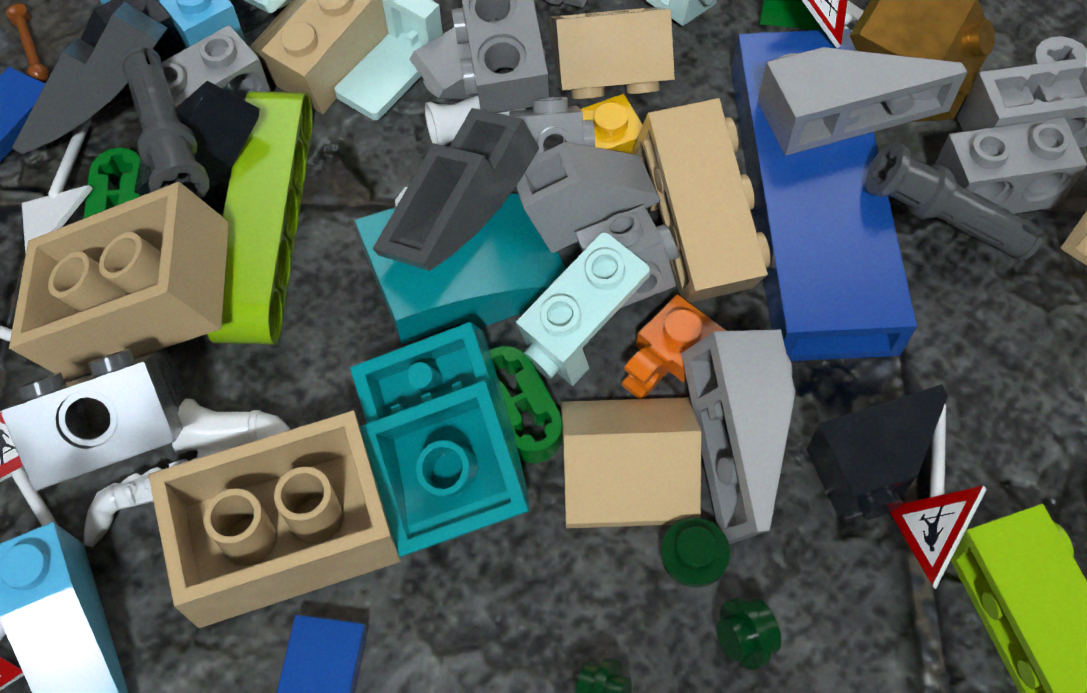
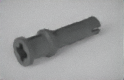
(165, 142)
(934, 193)

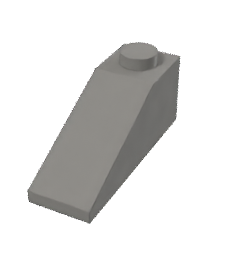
(850, 93)
(744, 409)

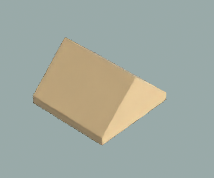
(630, 462)

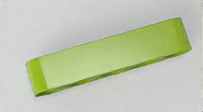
(264, 218)

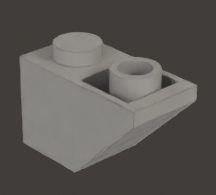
(580, 187)

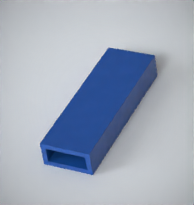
(833, 245)

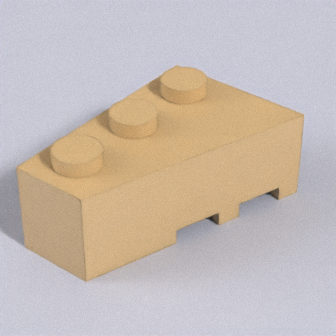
(703, 199)

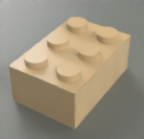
(122, 282)
(271, 520)

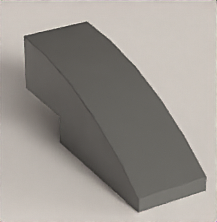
(87, 78)
(457, 189)

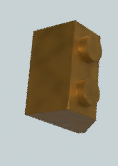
(929, 31)

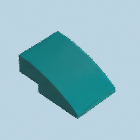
(481, 283)
(440, 439)

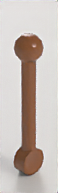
(20, 16)

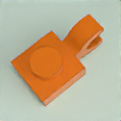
(661, 345)

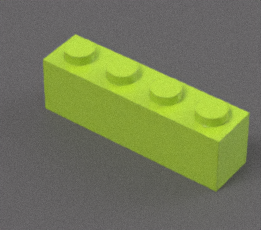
(1029, 598)

